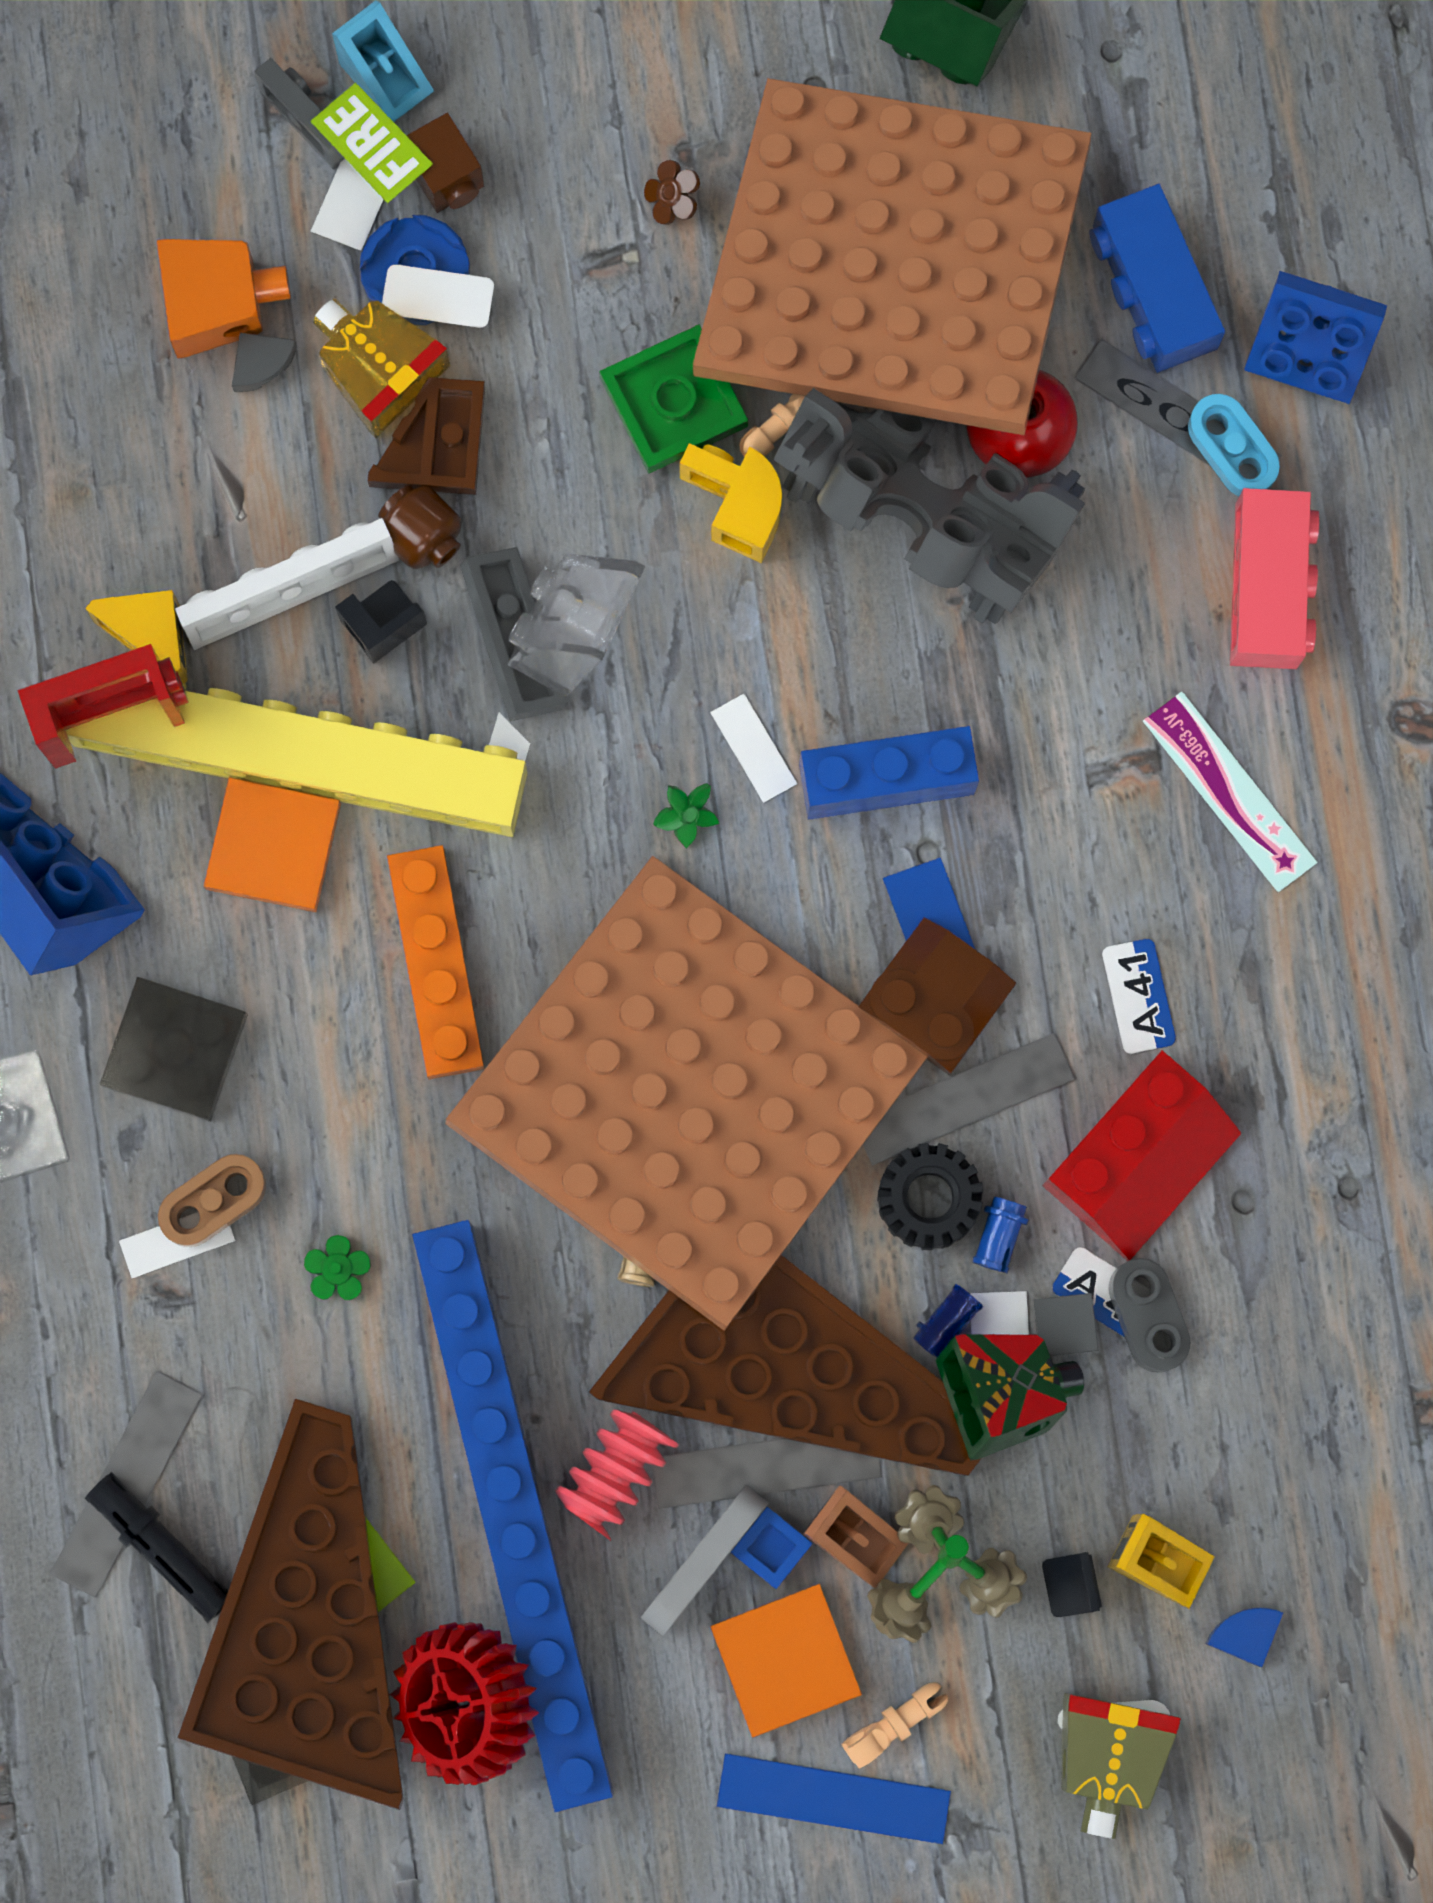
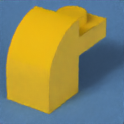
(750, 496)

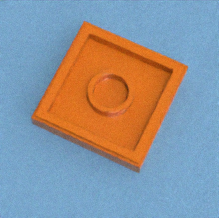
(272, 844)
(785, 1660)

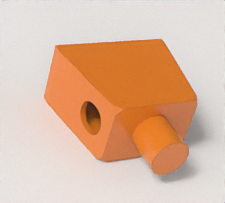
(214, 292)

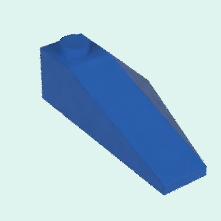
(51, 894)

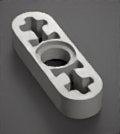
(704, 1560)

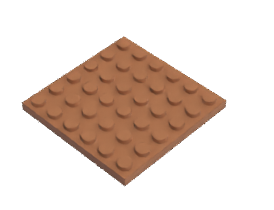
(894, 256)
(686, 1092)

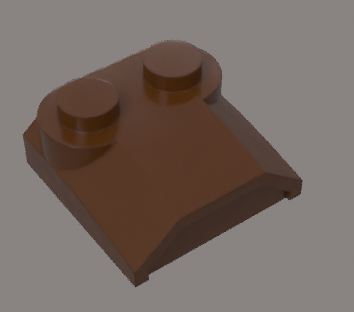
(938, 994)

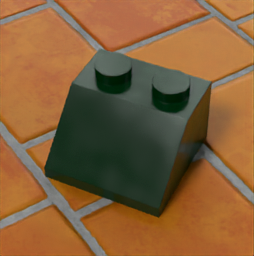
(953, 34)

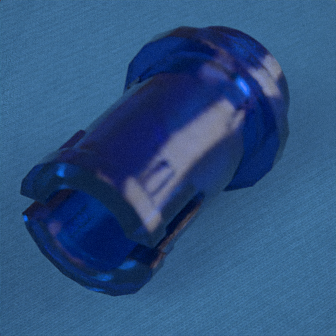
(947, 1321)

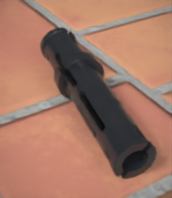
(158, 1546)

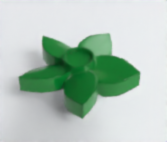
(686, 813)

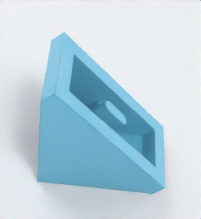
(381, 61)

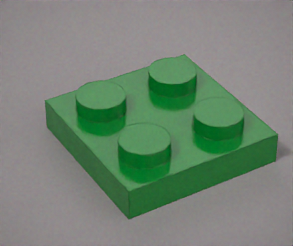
(667, 404)

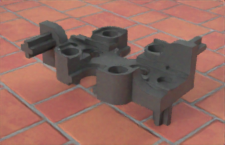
(978, 534)

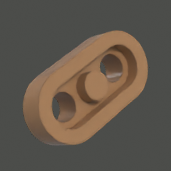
(211, 1198)

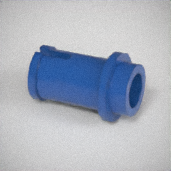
(1000, 1234)

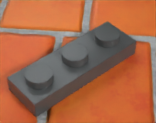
(499, 598)

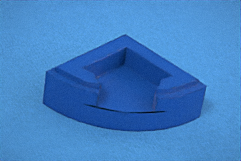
(1247, 1634)

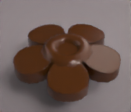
(672, 192)

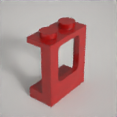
(98, 692)

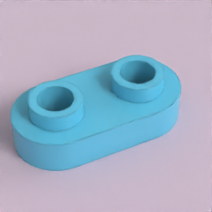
(1237, 446)

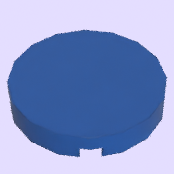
(412, 243)

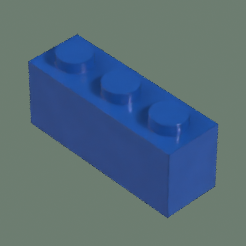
(1156, 279)
(888, 772)

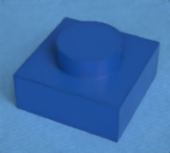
(771, 1548)

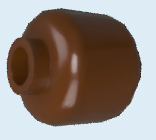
(421, 527)

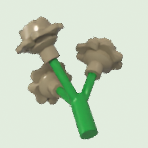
(931, 1521)

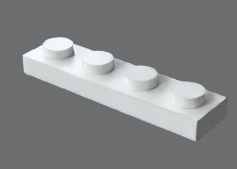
(275, 589)

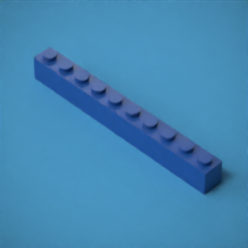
(513, 1515)

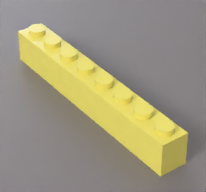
(320, 757)

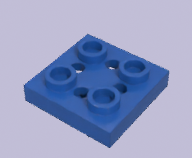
(1321, 326)

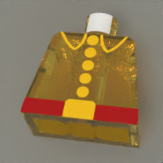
(377, 360)

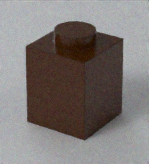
(455, 170)

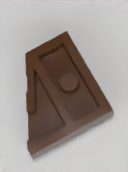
(436, 440)

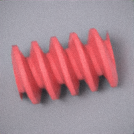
(614, 1470)

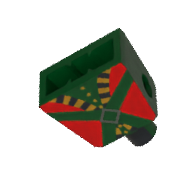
(1005, 1389)

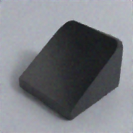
(1071, 1585)

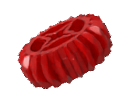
(471, 1739)

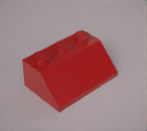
(1144, 1156)

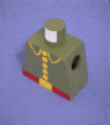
(1112, 1757)

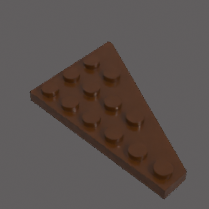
(790, 1370)
(299, 1640)

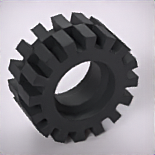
(936, 1161)

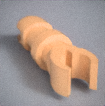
(773, 429)
(874, 1739)

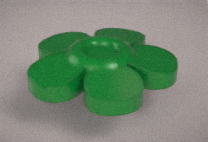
(337, 1269)

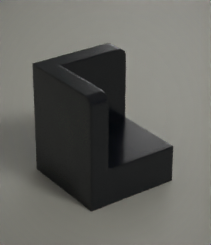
(381, 619)

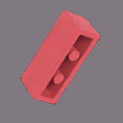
(1273, 579)

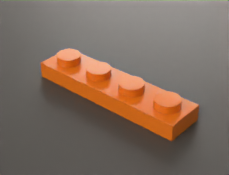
(435, 962)

